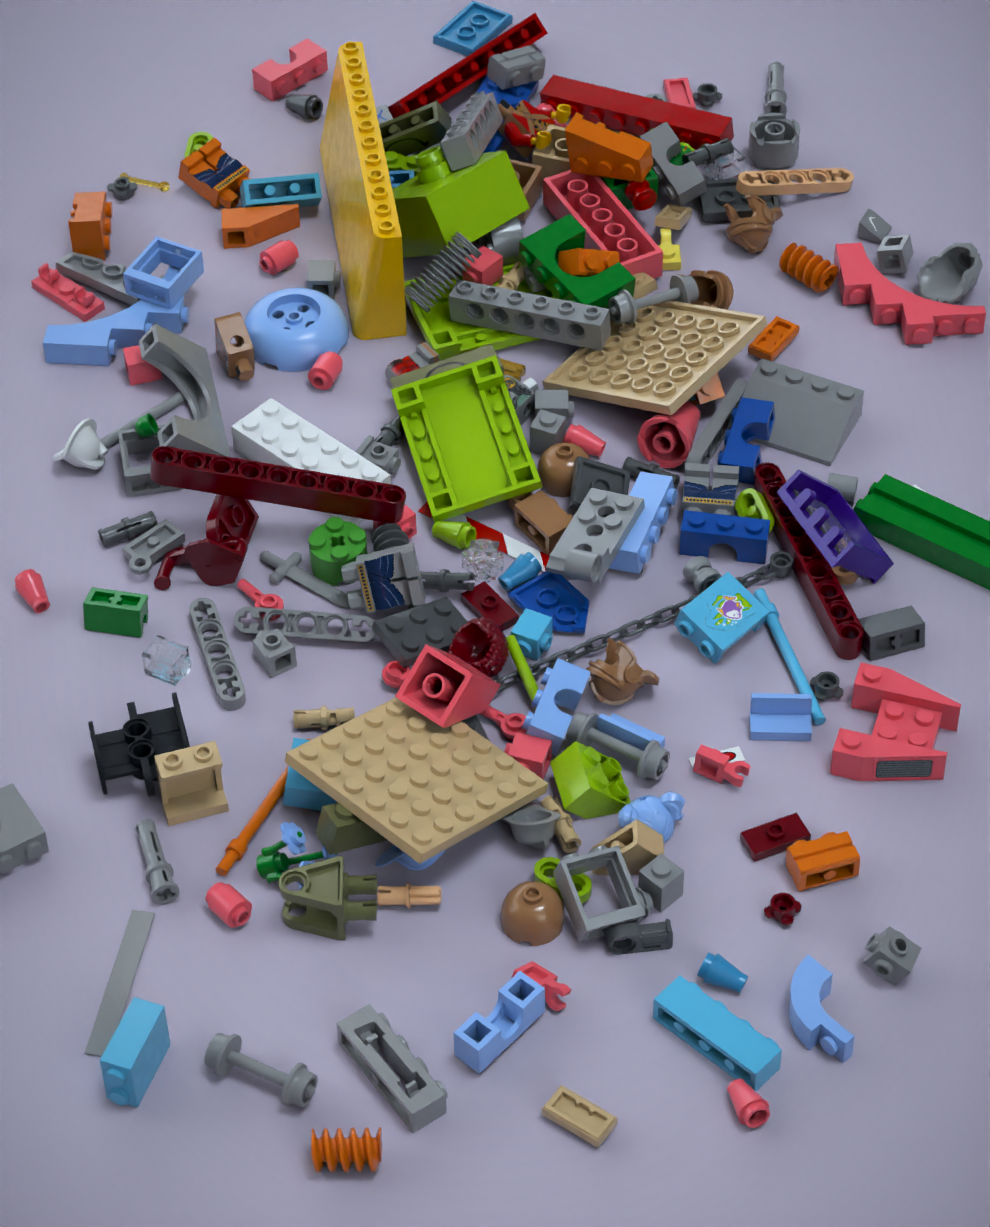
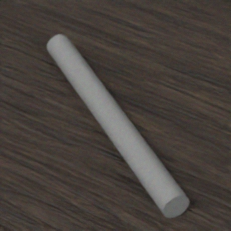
(156, 412)

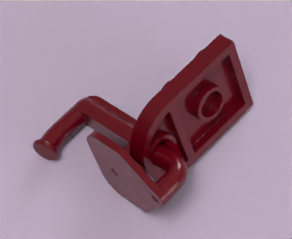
(223, 552)

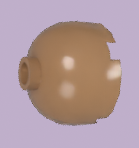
(557, 467)
(532, 913)

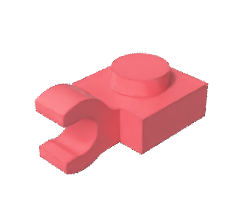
(716, 767)
(548, 981)

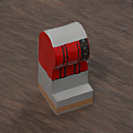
(422, 357)

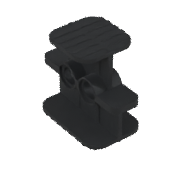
(134, 747)

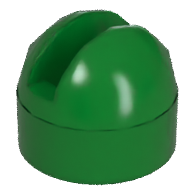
(146, 426)

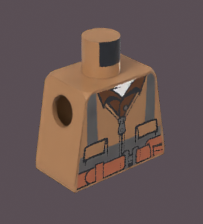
(236, 357)

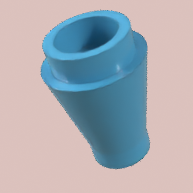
(520, 571)
(721, 973)

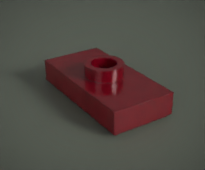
(487, 603)
(774, 836)

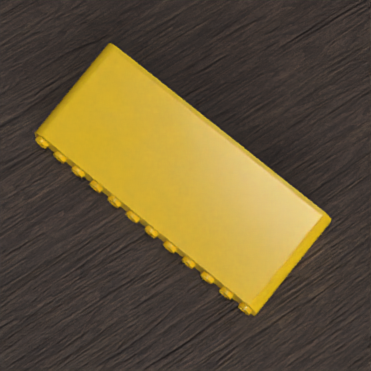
(362, 202)

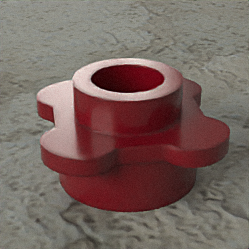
(786, 902)

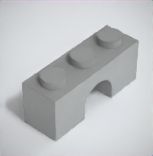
(682, 181)

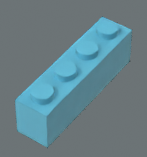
(717, 1033)

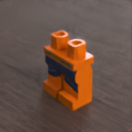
(214, 174)

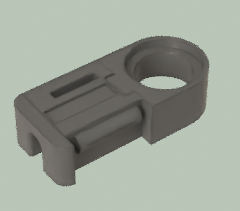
(640, 937)

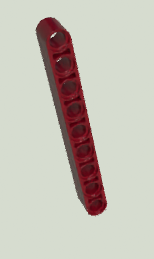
(277, 484)
(811, 569)

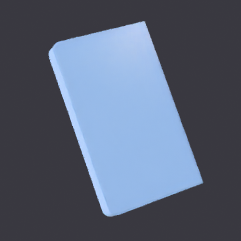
(780, 717)
(627, 731)

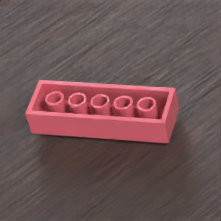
(605, 218)

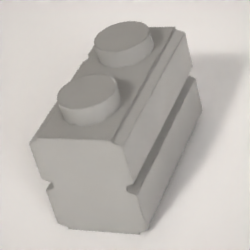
(516, 67)

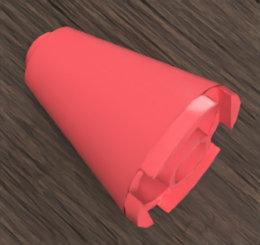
(669, 437)

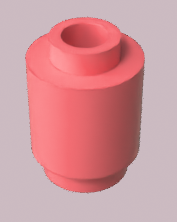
(278, 257)
(325, 370)
(228, 904)

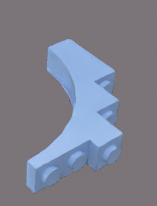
(98, 340)

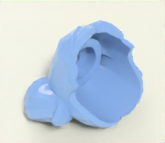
(654, 812)

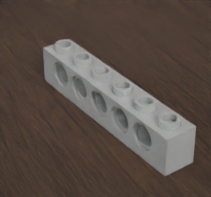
(472, 131)
(529, 314)

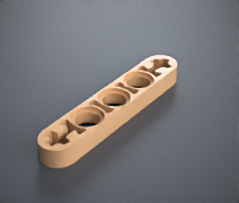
(832, 181)

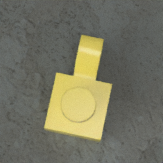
(671, 252)

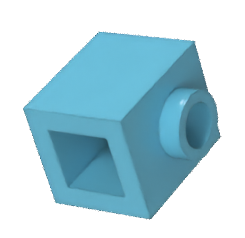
(533, 633)

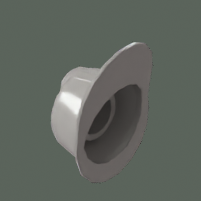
(532, 825)

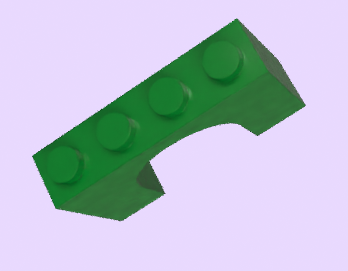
(540, 256)

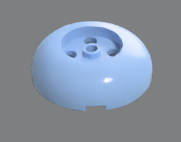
(295, 328)

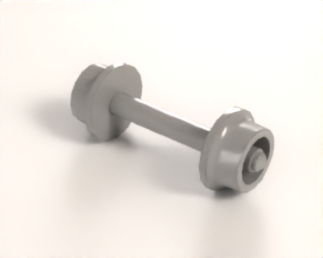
(624, 308)
(652, 760)
(297, 1085)

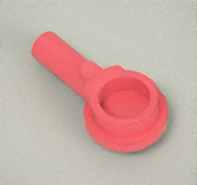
(260, 599)
(394, 674)
(509, 723)

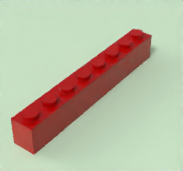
(470, 67)
(635, 112)

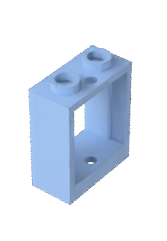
(157, 290)

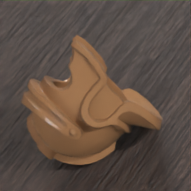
(752, 231)
(713, 288)
(619, 675)

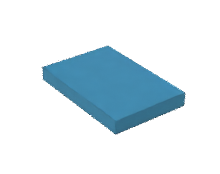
(472, 28)

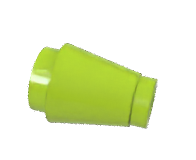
(454, 533)

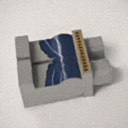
(697, 493)
(386, 579)

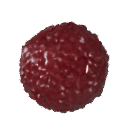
(481, 646)

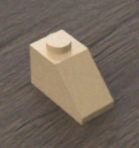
(637, 844)

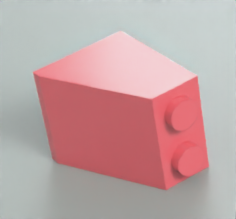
(446, 688)

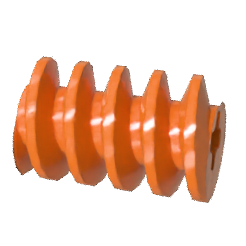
(808, 267)
(346, 1150)

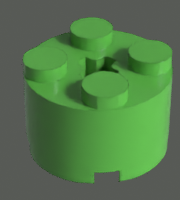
(334, 546)

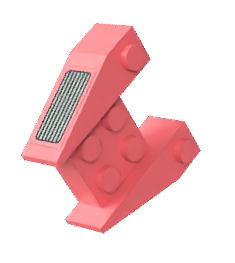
(902, 733)

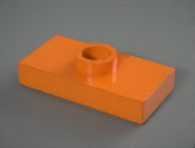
(773, 339)

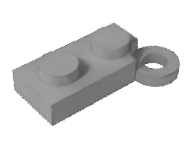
(152, 546)

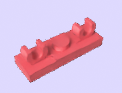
(67, 293)

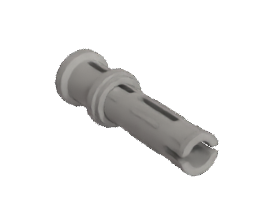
(775, 96)
(158, 871)

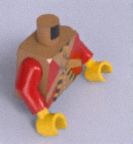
(526, 126)

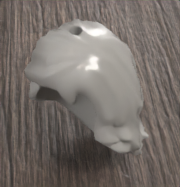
(950, 274)

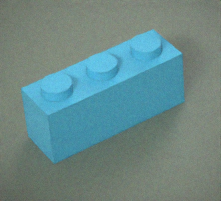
(282, 190)

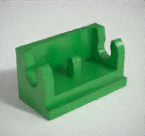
(115, 612)

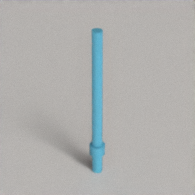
(789, 655)

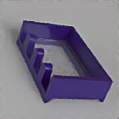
(834, 526)

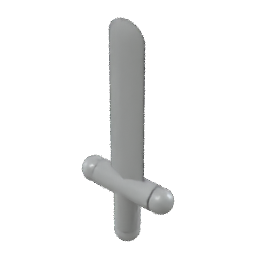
(290, 569)

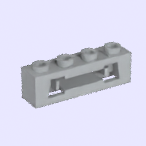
(423, 1097)

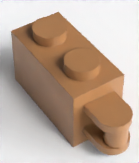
(540, 519)

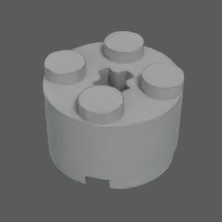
(774, 141)
(504, 240)

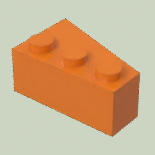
(606, 153)
(91, 224)

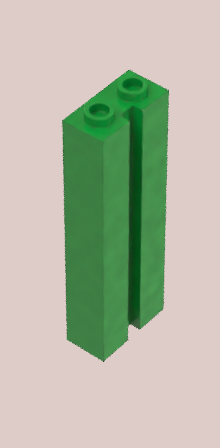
(928, 528)

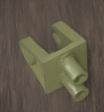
(326, 897)

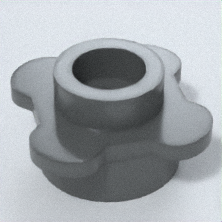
(707, 94)
(122, 188)
(826, 686)

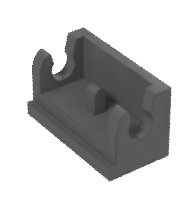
(892, 632)

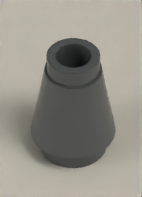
(306, 105)

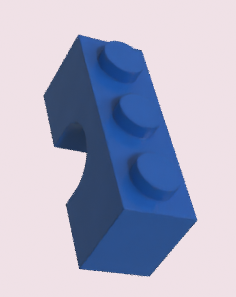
(749, 421)
(744, 534)

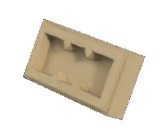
(673, 216)
(579, 1116)

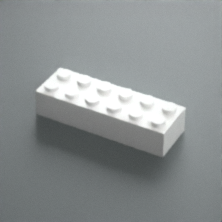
(285, 439)

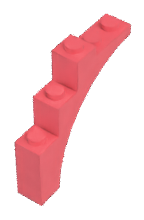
(890, 304)

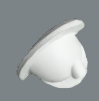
(83, 447)

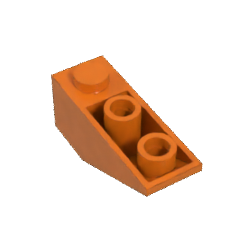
(257, 224)

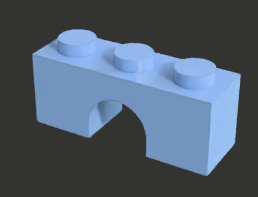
(562, 688)
(483, 1040)

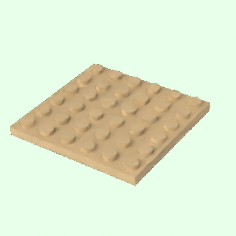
(658, 357)
(414, 778)

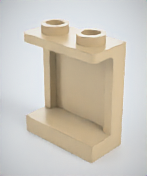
(191, 783)

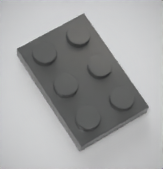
(724, 191)
(411, 629)

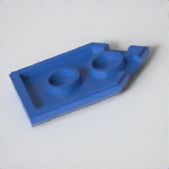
(556, 598)

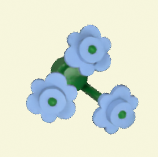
(273, 864)

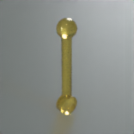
(163, 186)

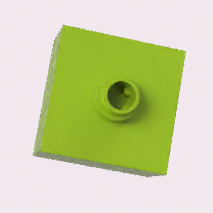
(460, 200)

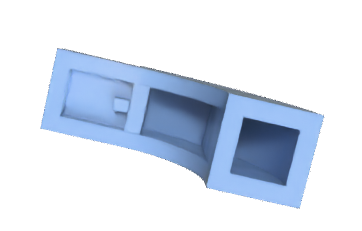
(807, 1017)

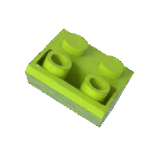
(589, 782)

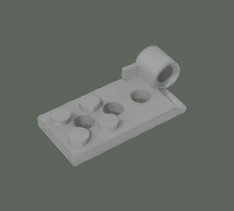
(588, 556)

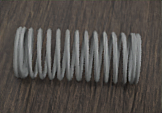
(458, 239)

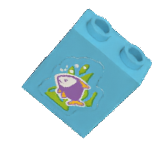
(720, 617)

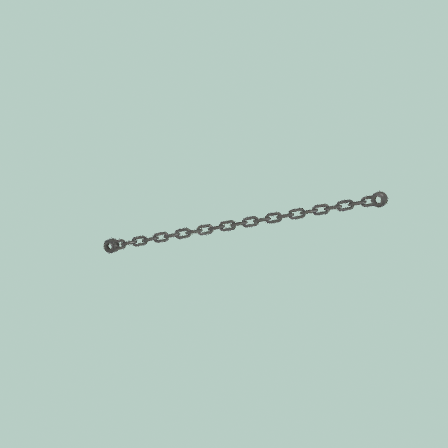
(780, 566)

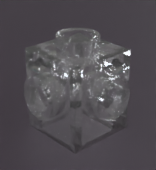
(483, 559)

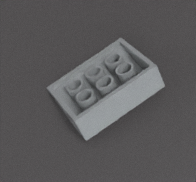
(810, 411)

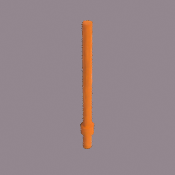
(238, 847)

